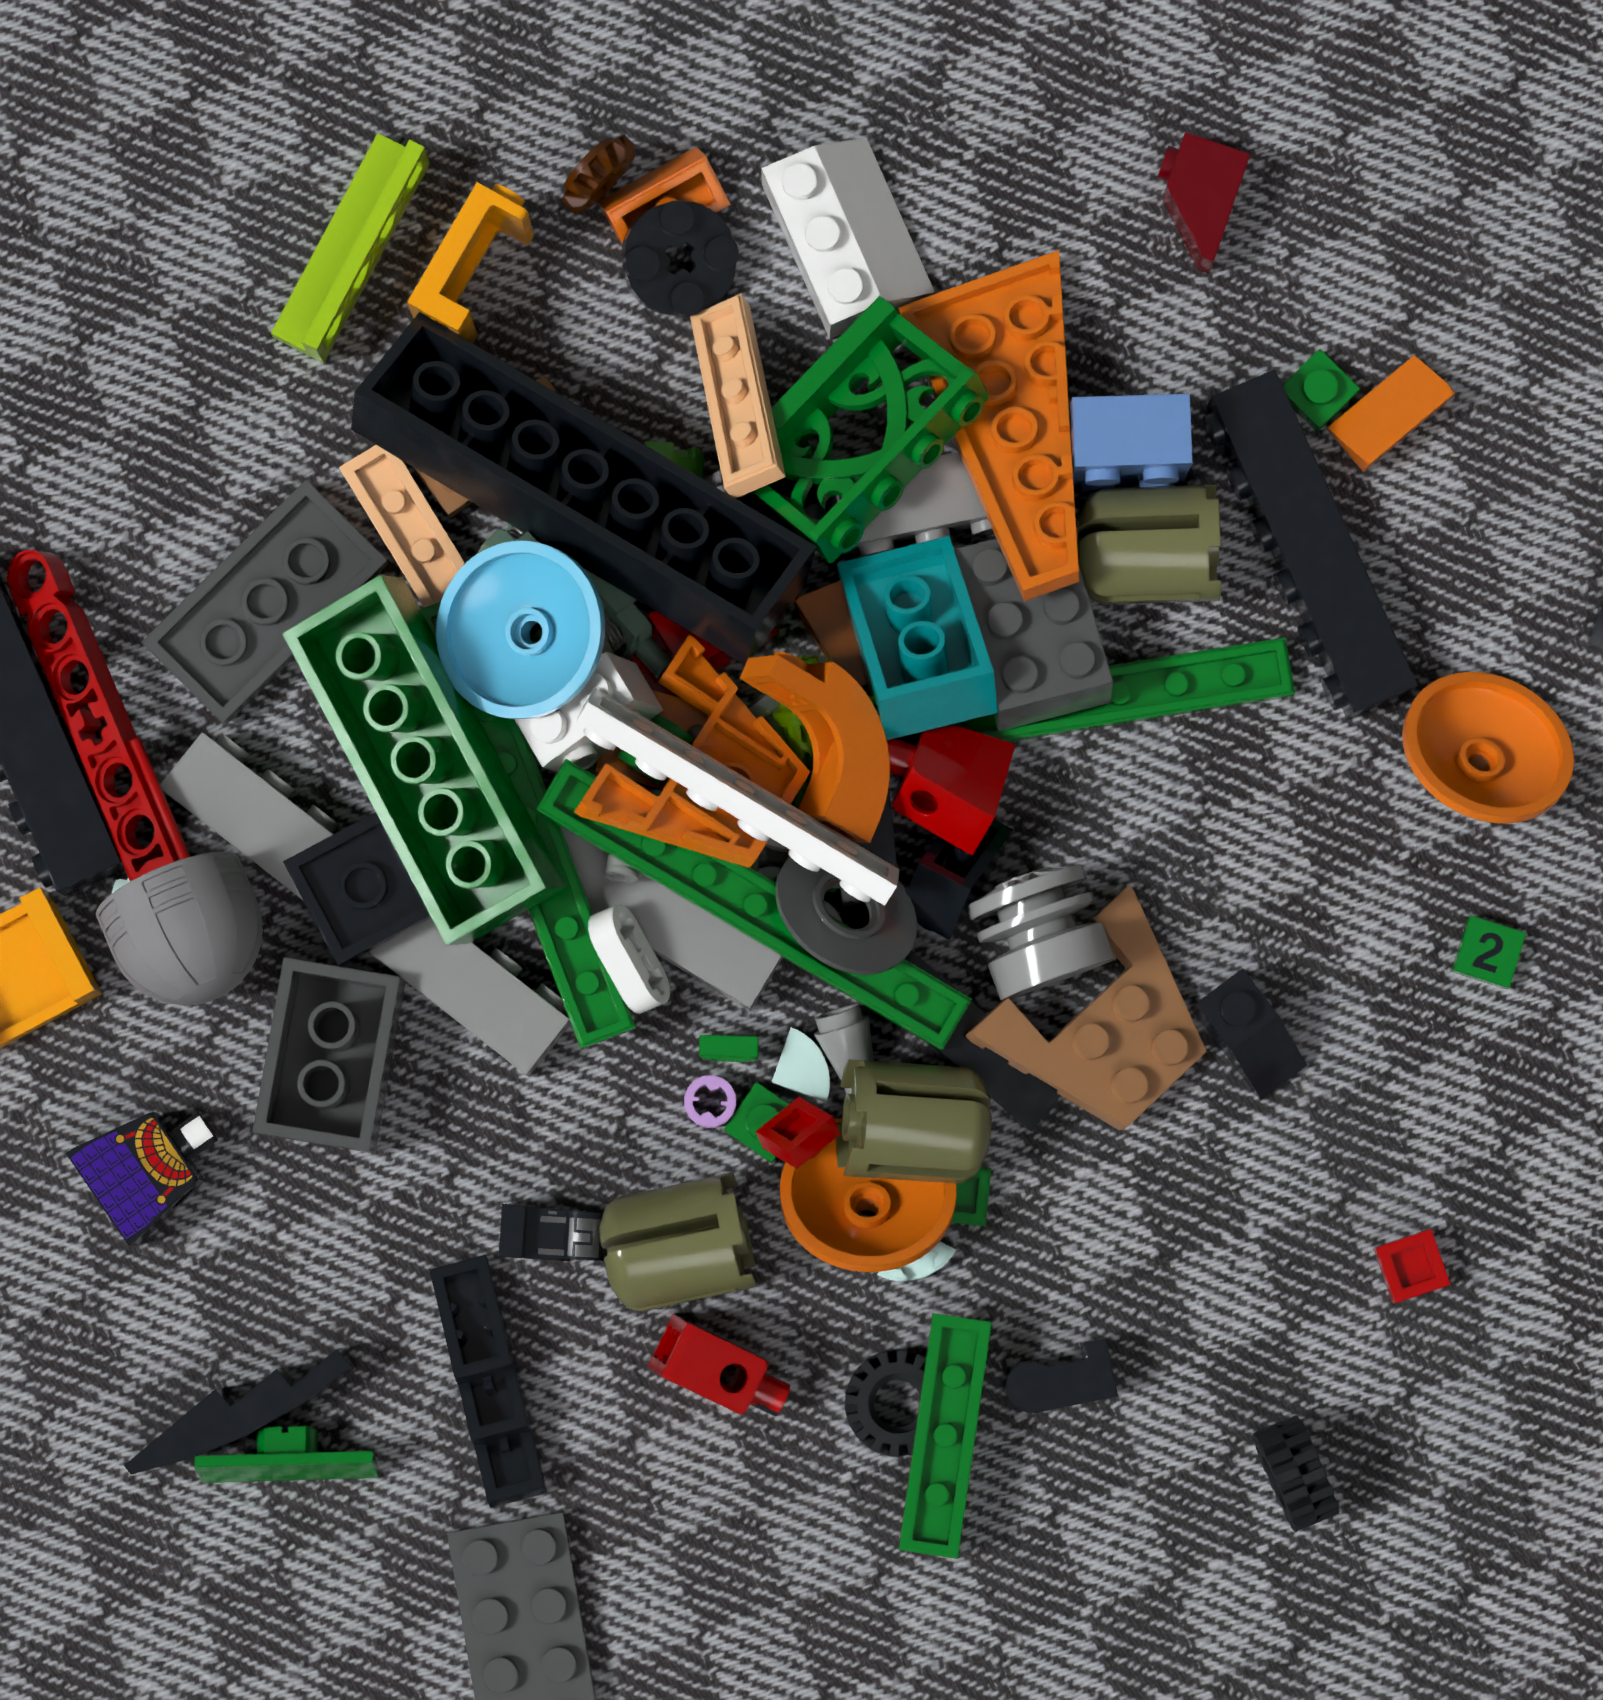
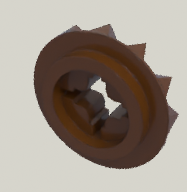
(598, 173)

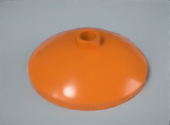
(1499, 729)
(825, 1206)

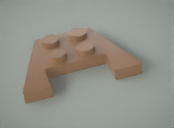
(1123, 1043)

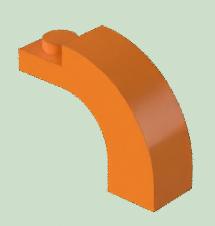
(846, 739)

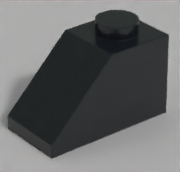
(953, 879)
(1250, 1034)

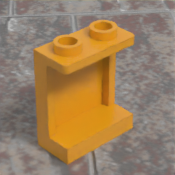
(461, 251)
(39, 967)

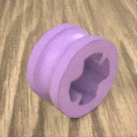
(707, 1119)

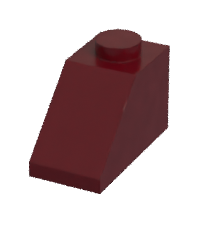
(1201, 193)

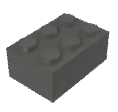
(1040, 649)
(329, 1055)

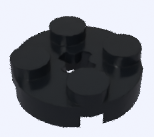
(646, 264)

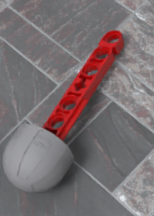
(182, 922)

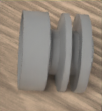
(1040, 931)

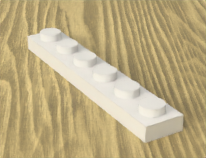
(757, 809)

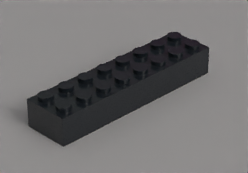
(582, 487)

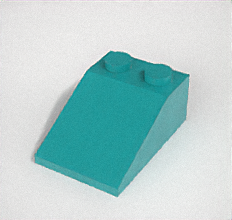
(918, 638)

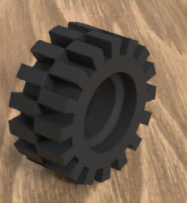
(860, 1398)
(1295, 1473)

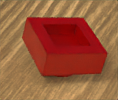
(798, 1132)
(1411, 1266)

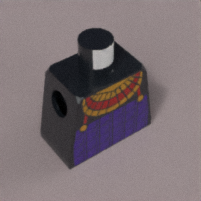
(143, 1170)

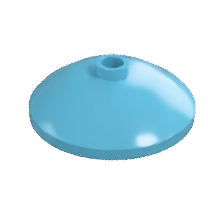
(488, 624)

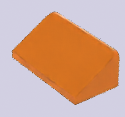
(681, 179)
(1390, 412)

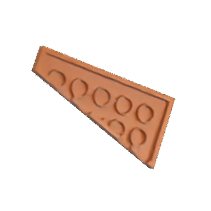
(1021, 442)

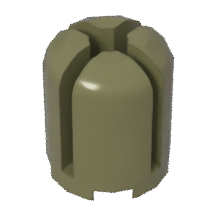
(1150, 544)
(913, 1122)
(677, 1244)

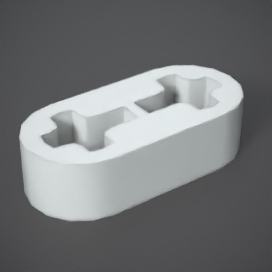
(629, 958)

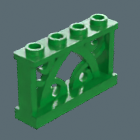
(879, 478)

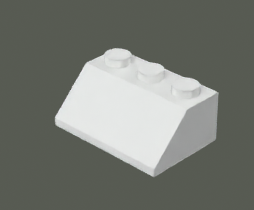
(844, 231)

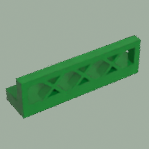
(944, 1436)

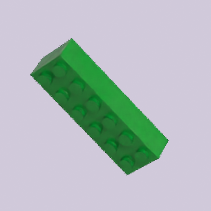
(424, 760)

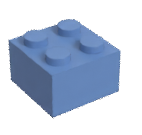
(1130, 440)

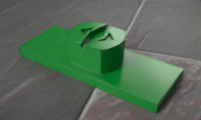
(287, 1458)

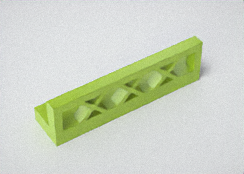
(351, 246)

